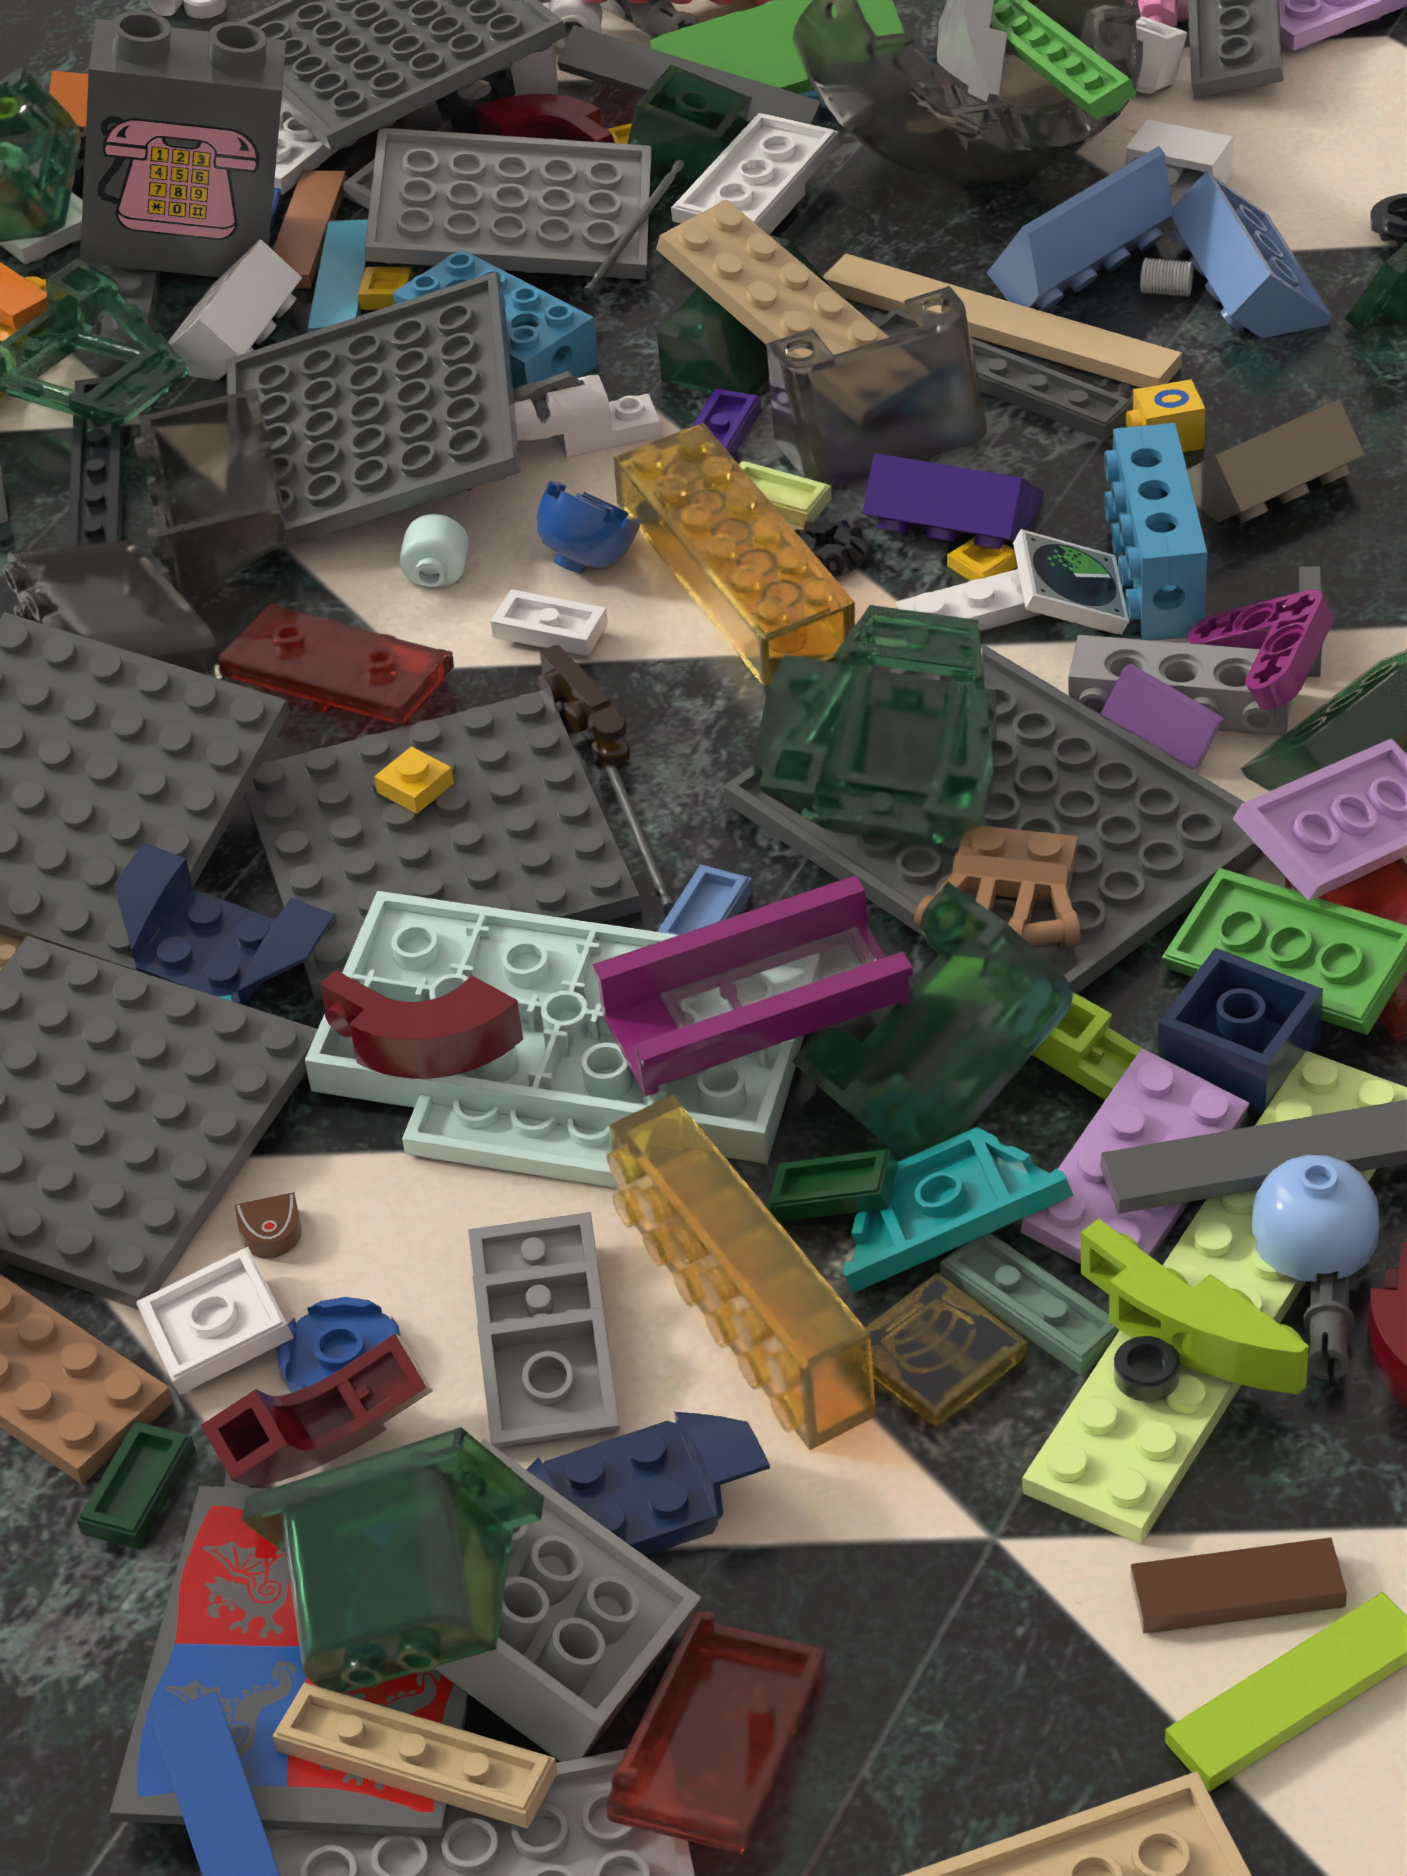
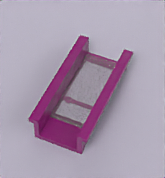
(748, 983)

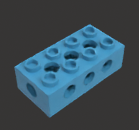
(542, 330)
(1156, 531)

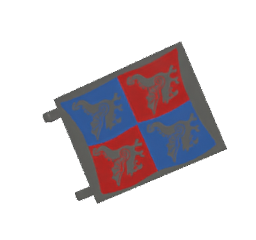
(237, 1635)

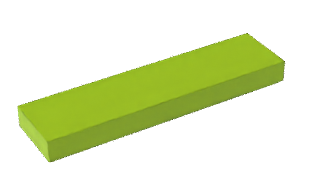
(1292, 1692)

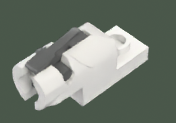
(582, 415)

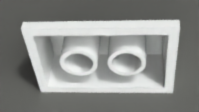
(236, 312)

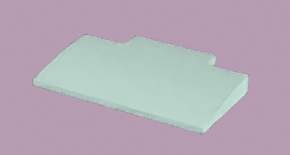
(563, 1085)

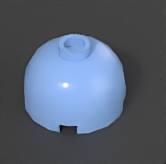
(1315, 1218)

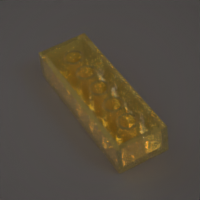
(733, 551)
(742, 1273)

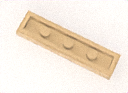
(416, 1755)

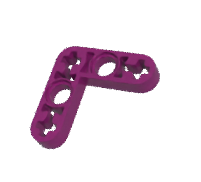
(1285, 631)

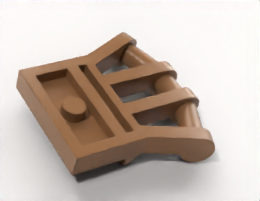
(1020, 867)

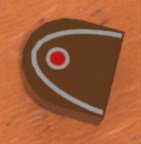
(269, 1225)

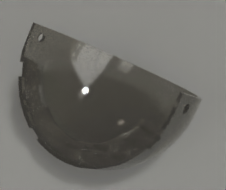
(924, 116)

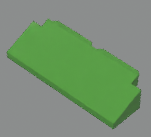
(760, 41)

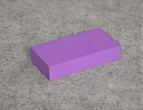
(1162, 716)

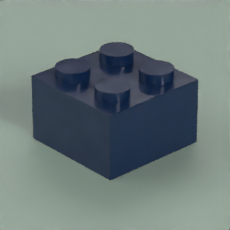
(1241, 1027)

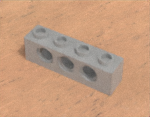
(1202, 672)

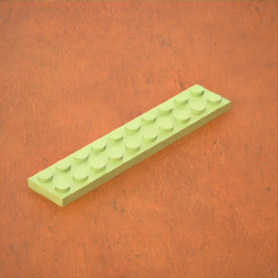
(1125, 1457)

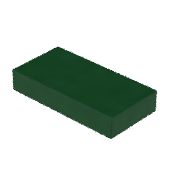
(833, 1185)
(136, 1485)

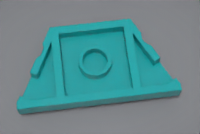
(946, 1201)

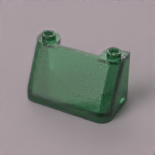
(36, 159)
(957, 1042)

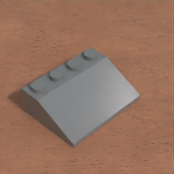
(574, 1628)

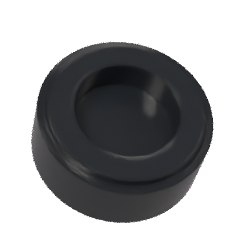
(1146, 1368)

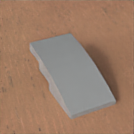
(971, 47)
(542, 1330)

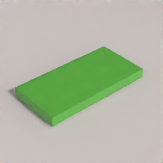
(1328, 945)

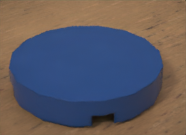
(330, 1339)

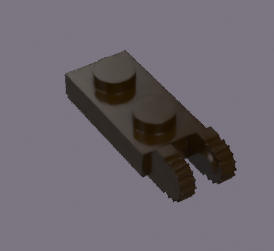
(584, 706)

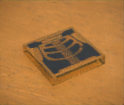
(941, 1349)

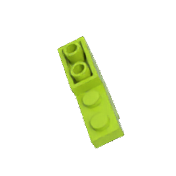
(1087, 1048)
(1208, 1325)

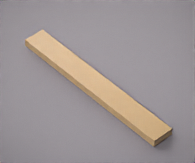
(1013, 324)

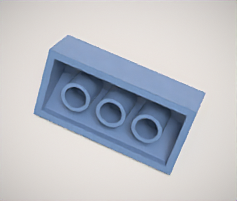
(1086, 234)
(1246, 262)

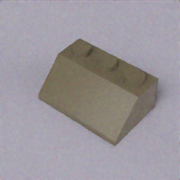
(1276, 465)

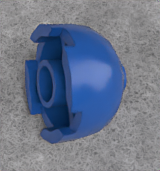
(583, 528)

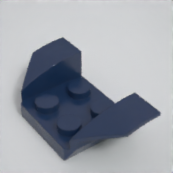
(205, 938)
(658, 1481)

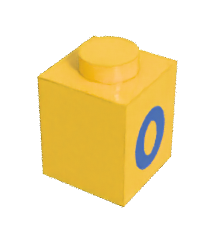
(1171, 404)

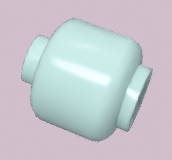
(433, 548)

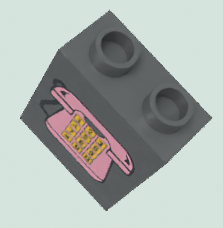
(179, 144)

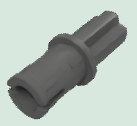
(1329, 1325)

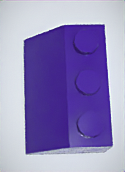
(949, 501)

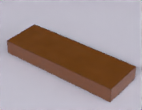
(1238, 1585)

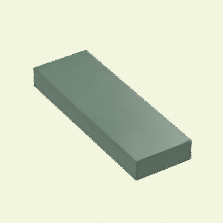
(1031, 1301)

